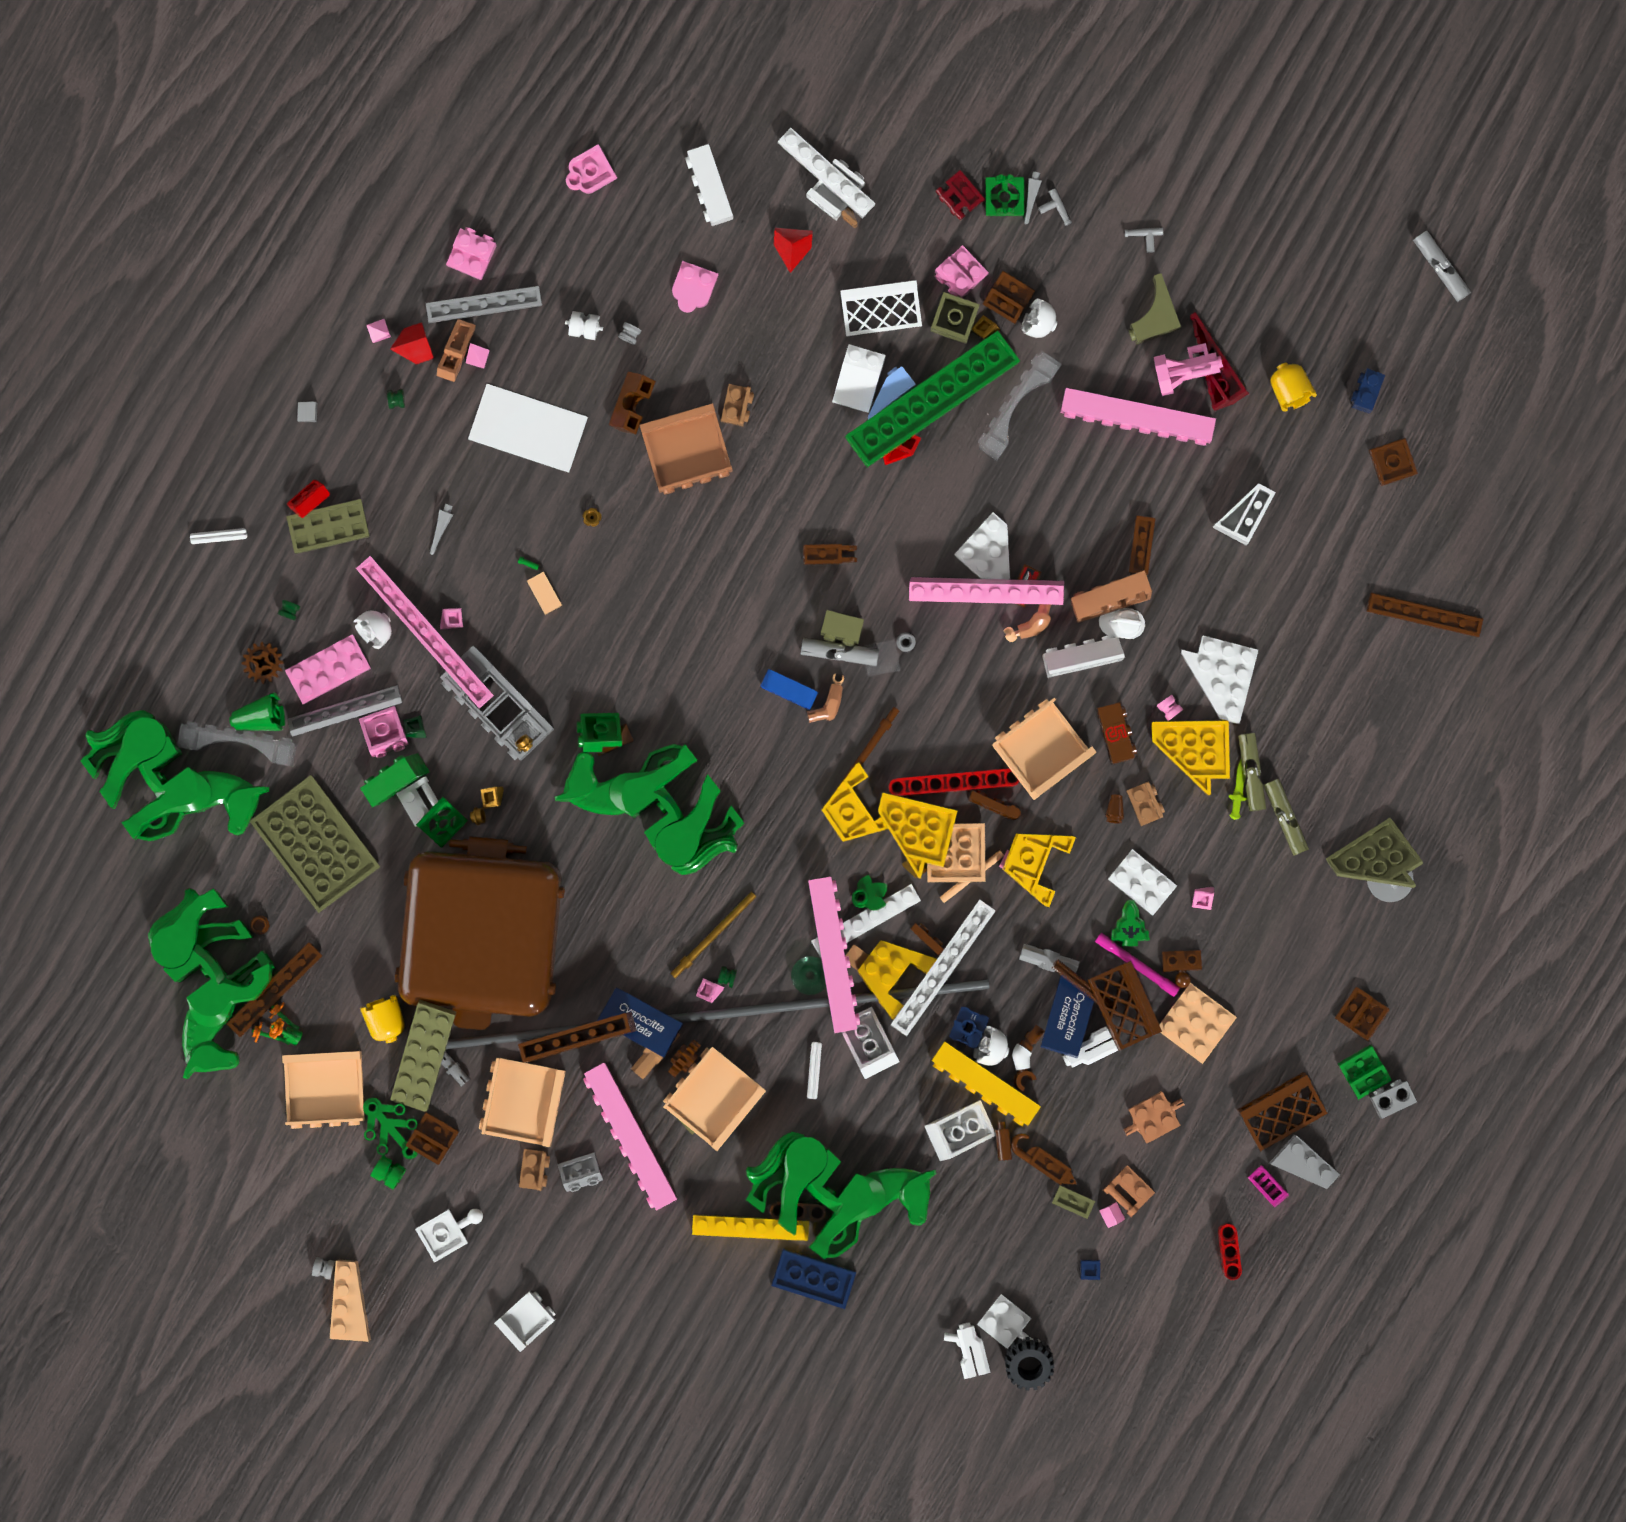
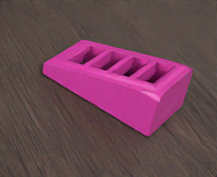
(1278, 1199)

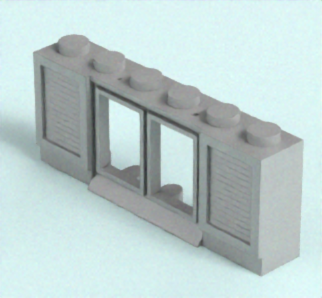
(527, 722)

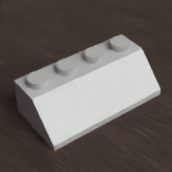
(1082, 657)

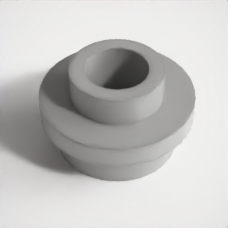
(901, 637)

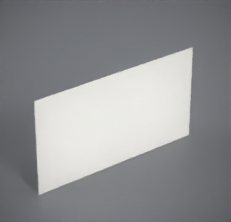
(527, 428)

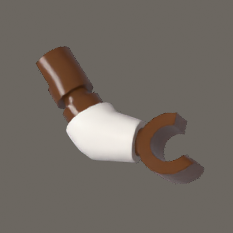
(1021, 1056)

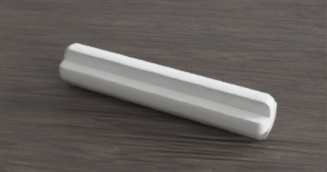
(216, 536)
(814, 1070)

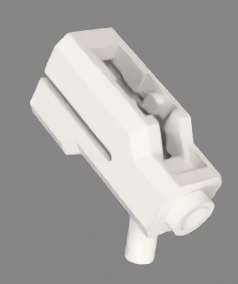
(1096, 1053)
(966, 1338)

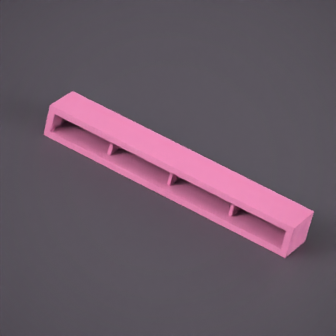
(1138, 416)
(986, 590)
(832, 954)
(630, 1136)

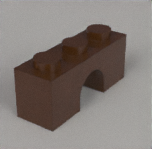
(634, 389)

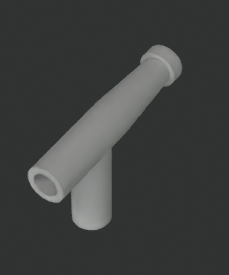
(1056, 202)
(1149, 233)

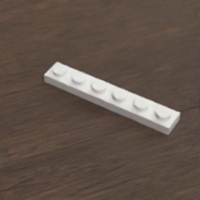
(826, 173)
(869, 918)

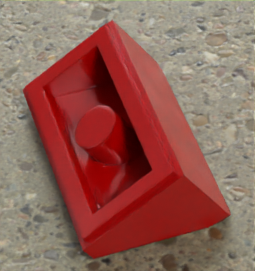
(308, 498)

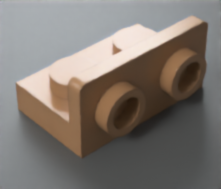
(736, 405)
(1145, 803)
(533, 1169)

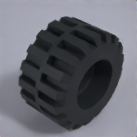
(1030, 1378)

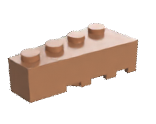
(1111, 597)

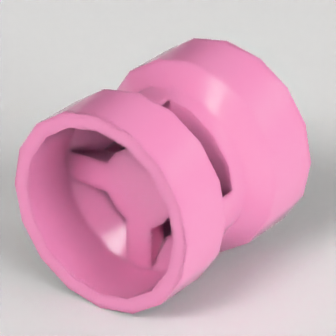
(1169, 707)

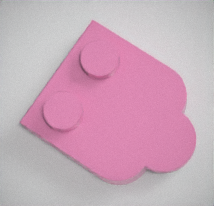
(590, 171)
(693, 286)

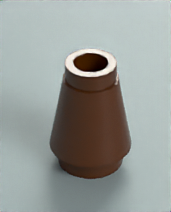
(1115, 809)

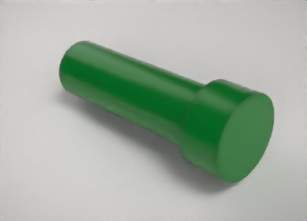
(528, 563)

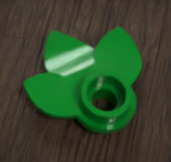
(872, 892)

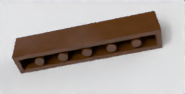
(577, 1037)

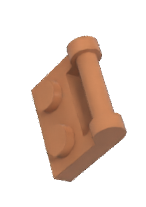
(1133, 1186)

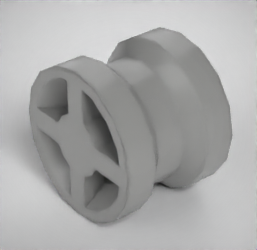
(629, 333)

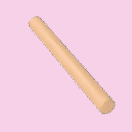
(960, 885)

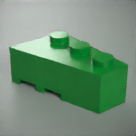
(393, 778)

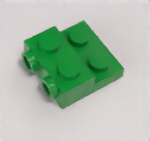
(599, 731)

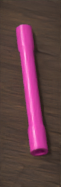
(1111, 946)

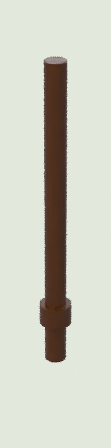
(885, 725)

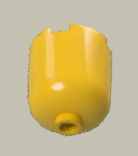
(1291, 386)
(384, 1019)

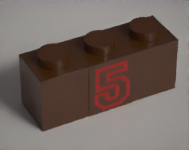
(1116, 733)

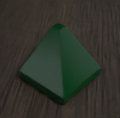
(414, 727)

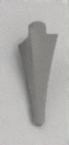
(1033, 187)
(443, 520)

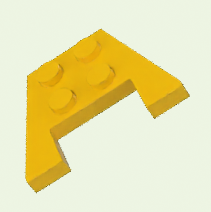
(847, 812)
(1028, 860)
(884, 969)

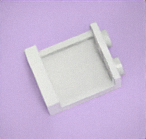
(826, 199)
(526, 1320)

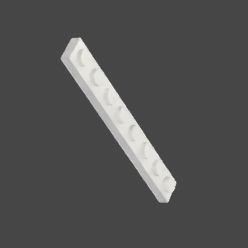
(943, 968)

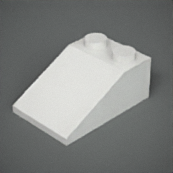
(858, 378)
(870, 1045)
(960, 1131)

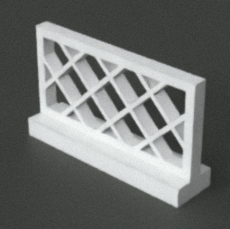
(880, 291)

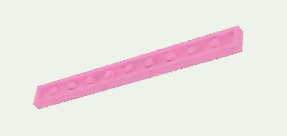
(424, 632)

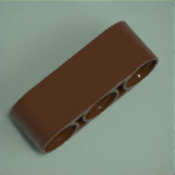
(807, 1215)

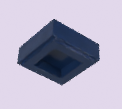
(1090, 1270)

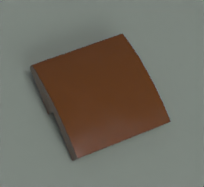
(1009, 297)
(1362, 1014)
(432, 1138)

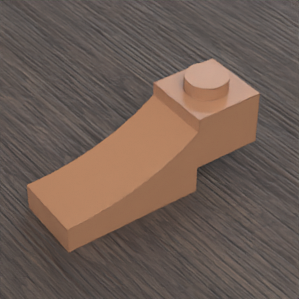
(455, 350)

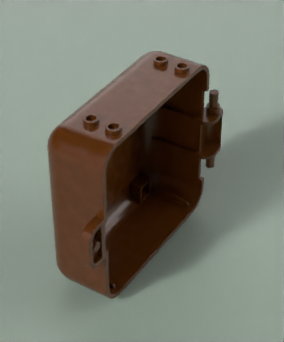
(480, 931)

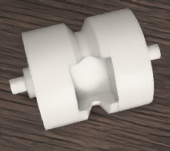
(583, 325)

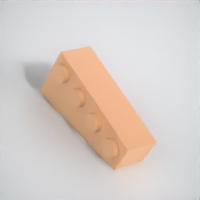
(348, 1304)

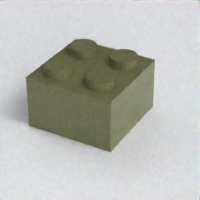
(954, 317)
(842, 628)

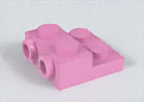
(471, 253)
(960, 272)
(383, 732)

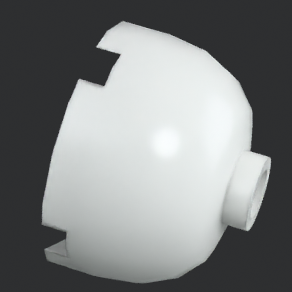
(1040, 320)
(374, 627)
(992, 1047)

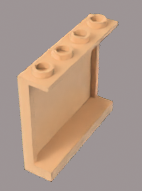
(1042, 749)
(324, 1089)
(713, 1098)
(522, 1101)

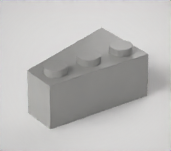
(1303, 1162)

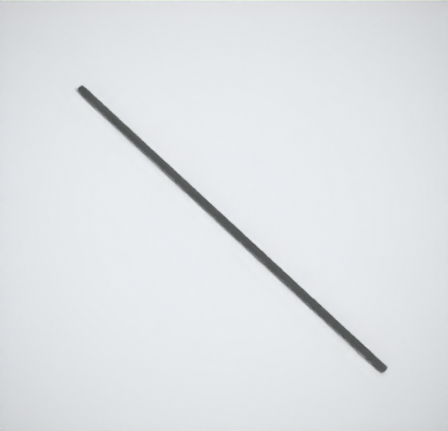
(717, 1014)

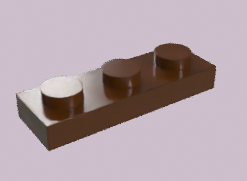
(1141, 544)

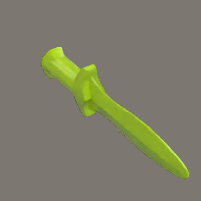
(1238, 793)

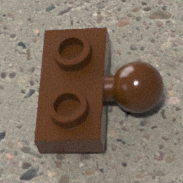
(1182, 962)

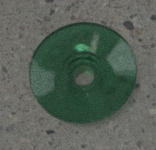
(799, 977)

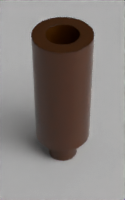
(1003, 1142)

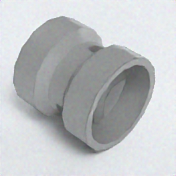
(328, 1269)

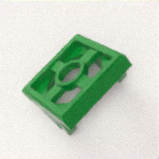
(1018, 182)
(443, 838)

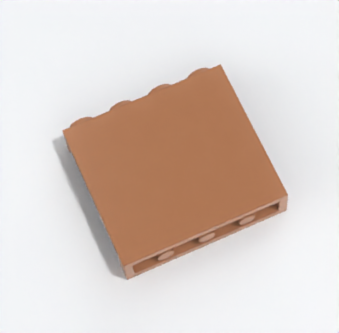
(686, 449)

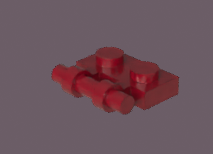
(964, 192)

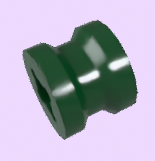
(396, 399)
(289, 610)
(727, 976)

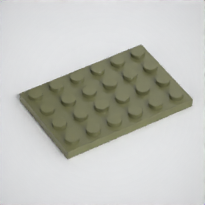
(315, 844)

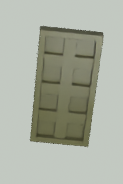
(328, 526)

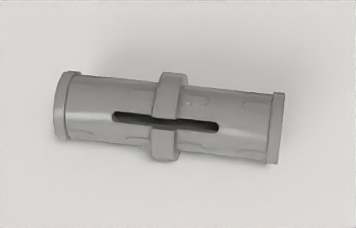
(454, 1069)

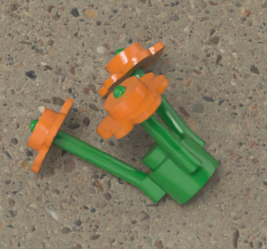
(291, 1035)

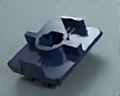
(960, 1024)

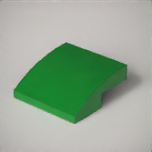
(1364, 1072)

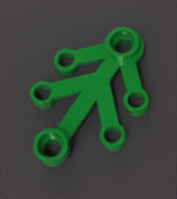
(387, 1125)

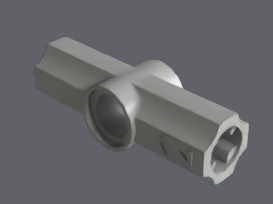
(1045, 958)

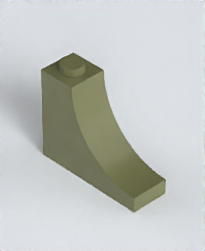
(1160, 318)

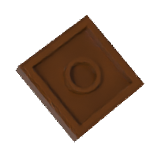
(1393, 462)

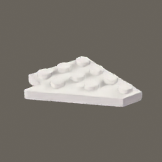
(1223, 674)

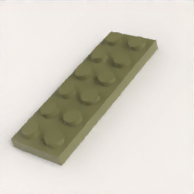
(423, 1055)

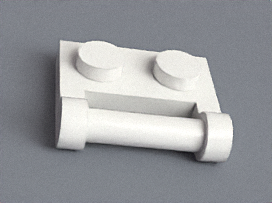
(413, 802)

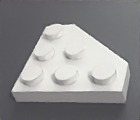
(987, 550)

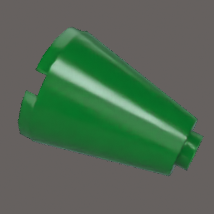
(260, 715)

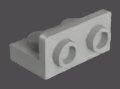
(580, 1172)

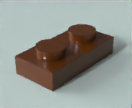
(921, 931)

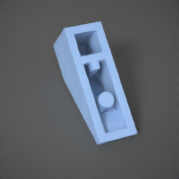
(894, 387)

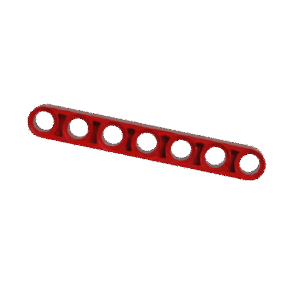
(945, 786)

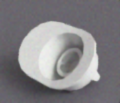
(1122, 623)

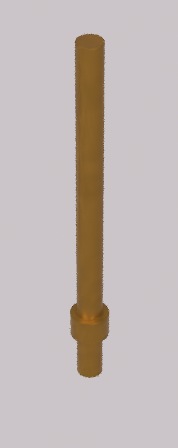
(687, 961)

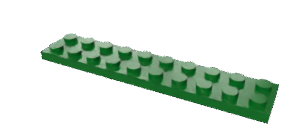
(932, 399)

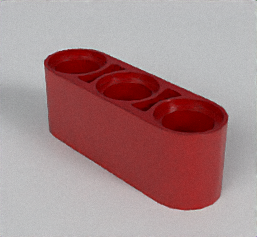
(1233, 1260)

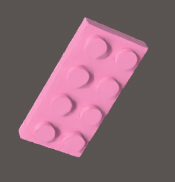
(327, 669)

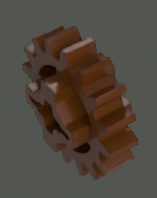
(259, 672)
(684, 1058)

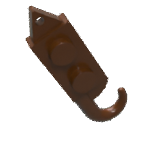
(1043, 1162)

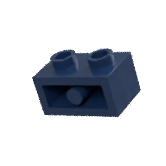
(1368, 390)

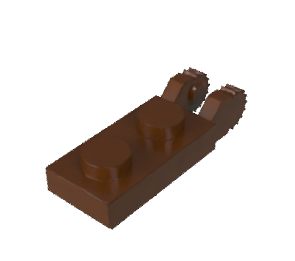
(827, 554)
(996, 805)

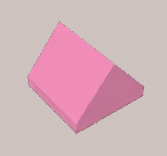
(1112, 1215)

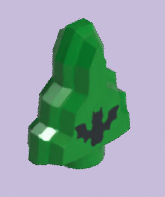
(1130, 927)

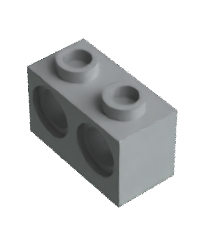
(1394, 1102)

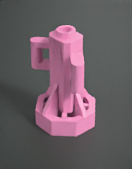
(1174, 372)

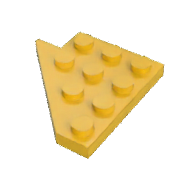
(1196, 748)
(919, 829)

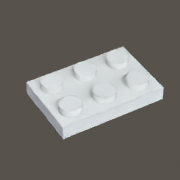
(1142, 882)

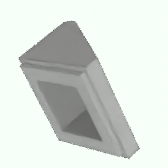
(307, 412)

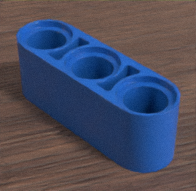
(789, 689)

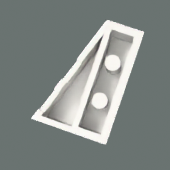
(1246, 515)

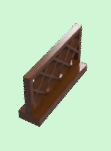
(1138, 998)
(1278, 1095)

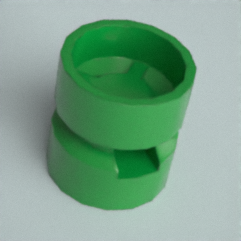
(388, 1172)

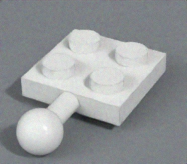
(444, 1234)
(1005, 1322)

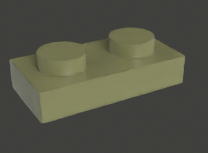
(1073, 1202)

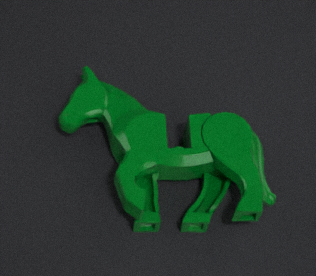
(148, 744)
(676, 839)
(180, 947)
(807, 1164)

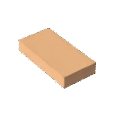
(544, 593)

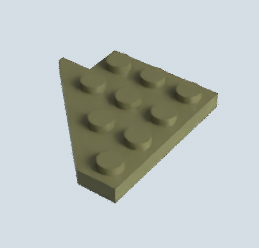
(1378, 856)

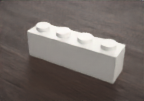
(709, 184)

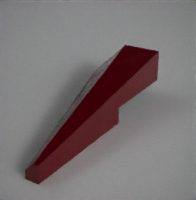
(1223, 387)

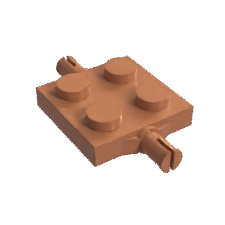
(1154, 1117)

